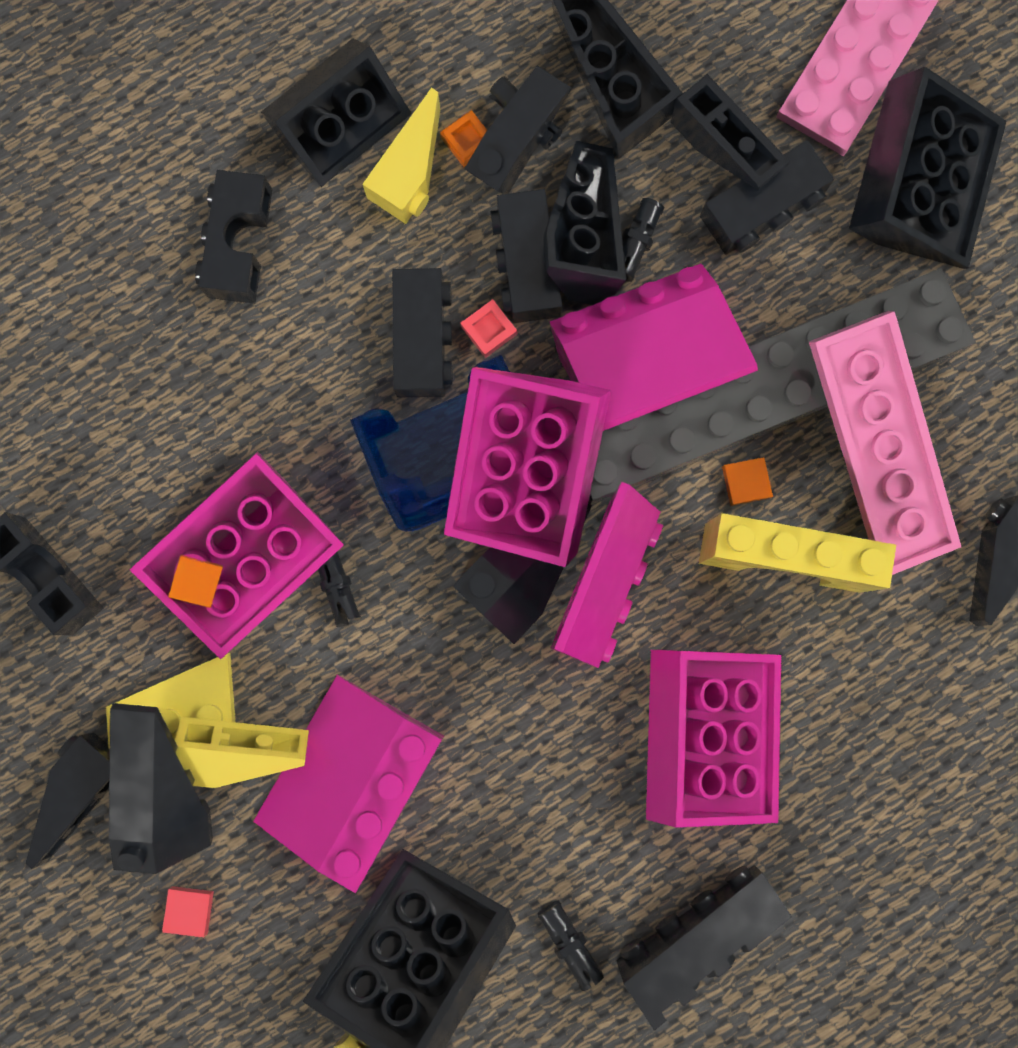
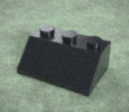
(337, 111)

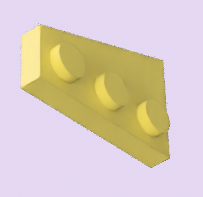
(196, 693)

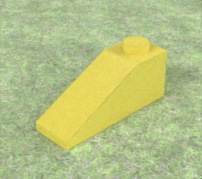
(404, 172)
(236, 752)

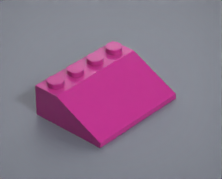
(654, 344)
(526, 463)
(260, 537)
(607, 577)
(713, 738)
(353, 784)

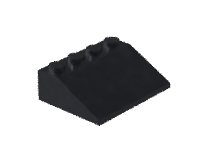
(928, 170)
(412, 959)

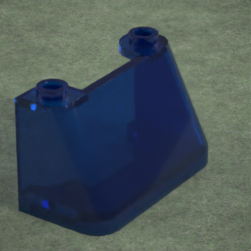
(415, 457)

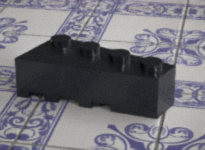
(618, 71)
(700, 942)

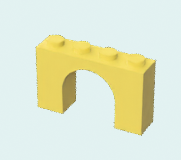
(834, 558)

